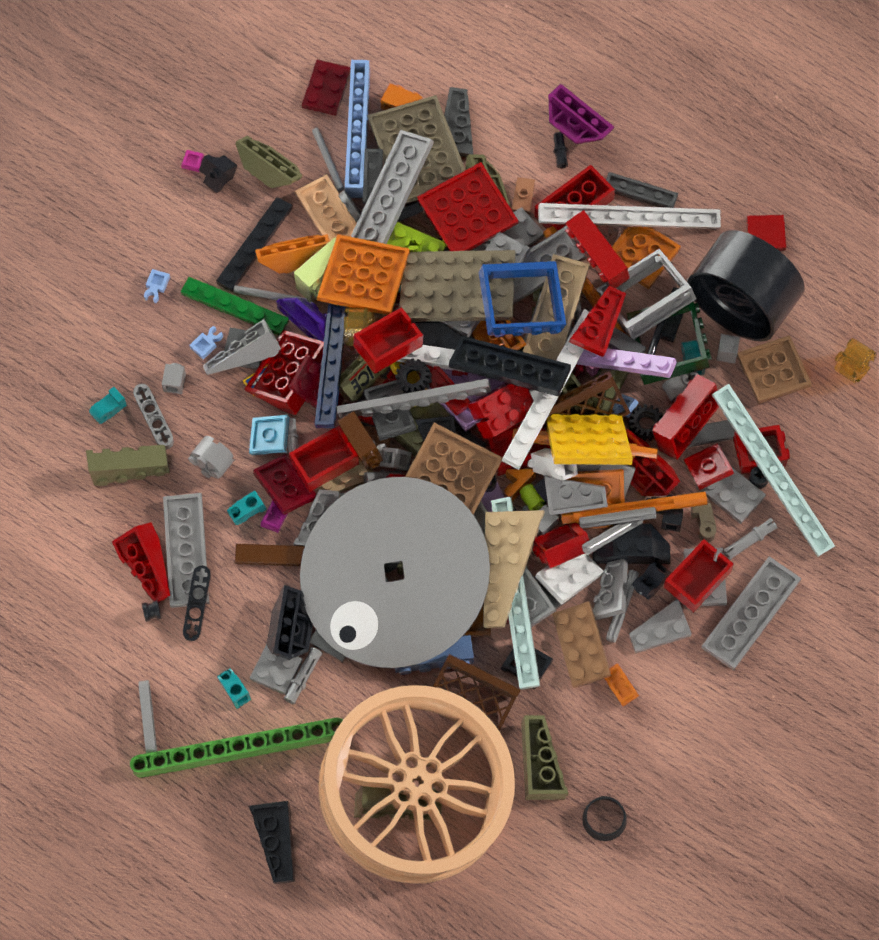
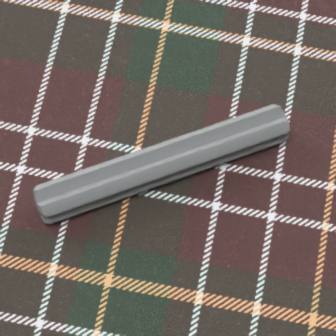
(617, 517)
(609, 535)
(617, 620)

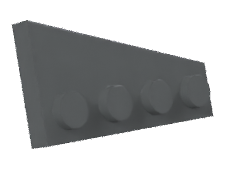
(458, 120)

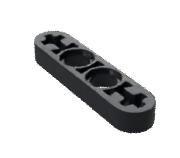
(199, 603)

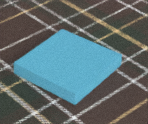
(269, 434)

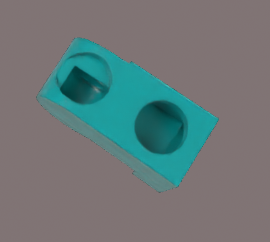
(691, 350)
(108, 406)
(246, 508)
(234, 688)

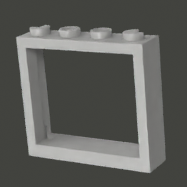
(663, 308)

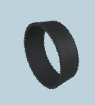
(599, 836)

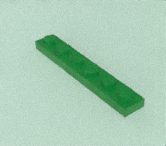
(233, 305)

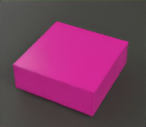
(192, 160)

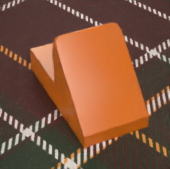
(519, 479)

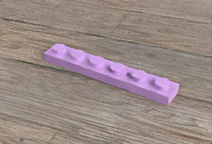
(630, 362)

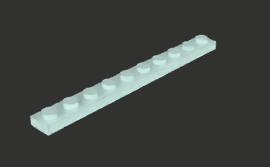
(773, 470)
(520, 624)

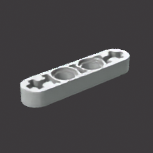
(153, 416)
(147, 716)

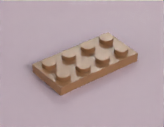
(581, 644)

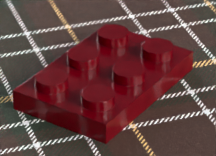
(326, 87)
(307, 381)
(283, 484)

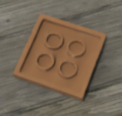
(774, 369)

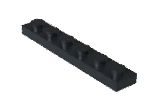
(256, 240)

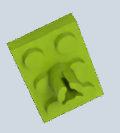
(414, 240)

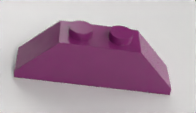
(575, 117)

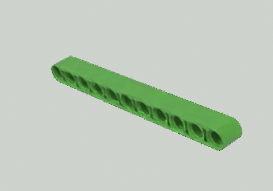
(228, 745)

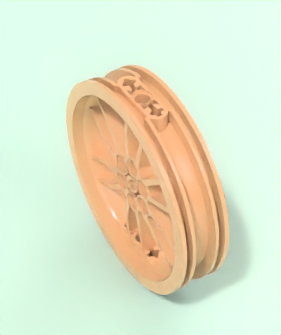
(499, 794)

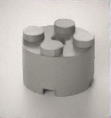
(211, 458)

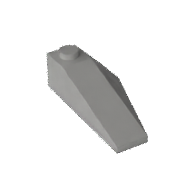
(255, 346)

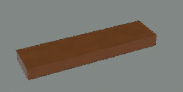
(268, 554)

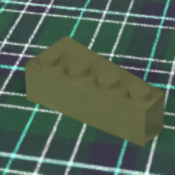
(127, 464)
(540, 766)
(370, 796)

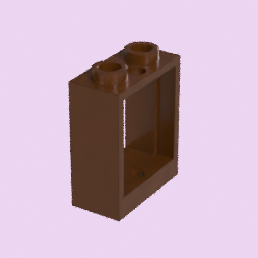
(360, 440)

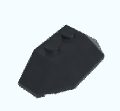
(636, 546)
(289, 625)

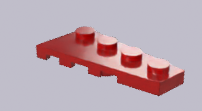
(599, 324)

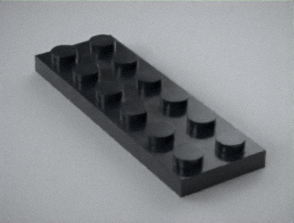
(510, 366)

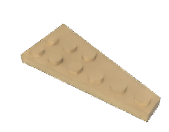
(509, 545)

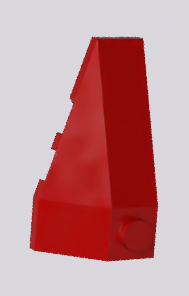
(143, 554)

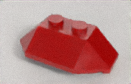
(651, 475)

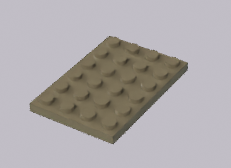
(427, 120)
(449, 287)

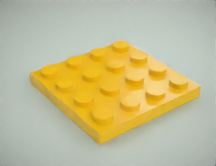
(588, 439)

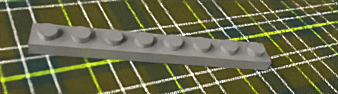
(421, 398)

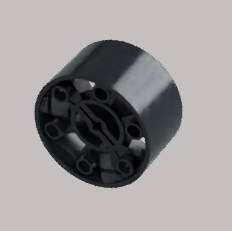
(746, 285)

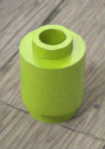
(531, 498)

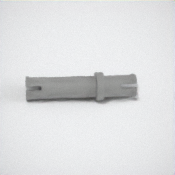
(752, 537)
(298, 683)

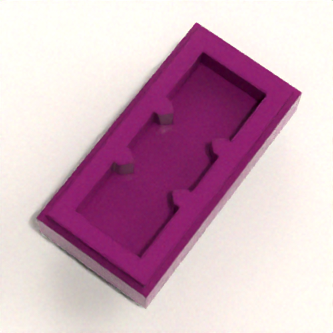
(273, 518)

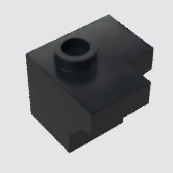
(217, 171)

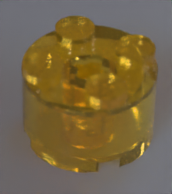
(357, 320)
(854, 360)

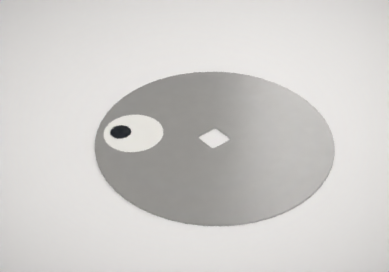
(405, 618)

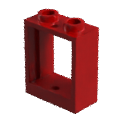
(741, 452)
(560, 544)

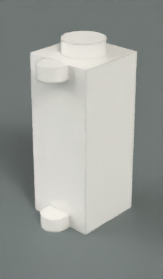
(543, 464)

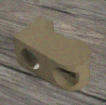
(705, 520)

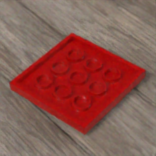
(467, 209)

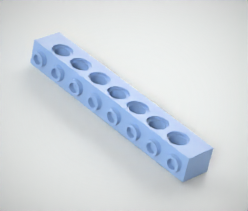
(357, 127)

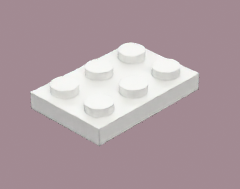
(569, 577)

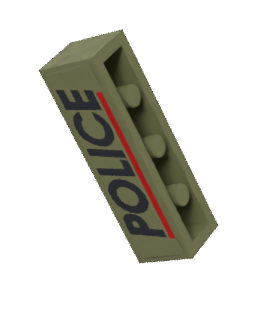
(356, 379)

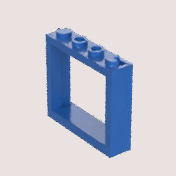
(517, 270)

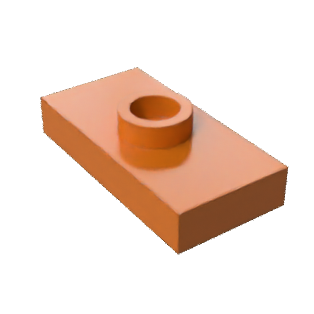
(621, 685)

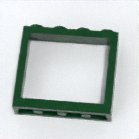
(686, 366)

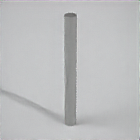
(328, 160)
(262, 293)

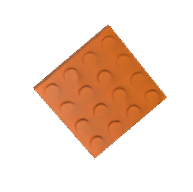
(363, 274)

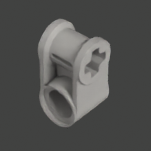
(677, 385)

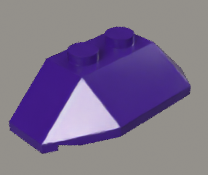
(304, 316)

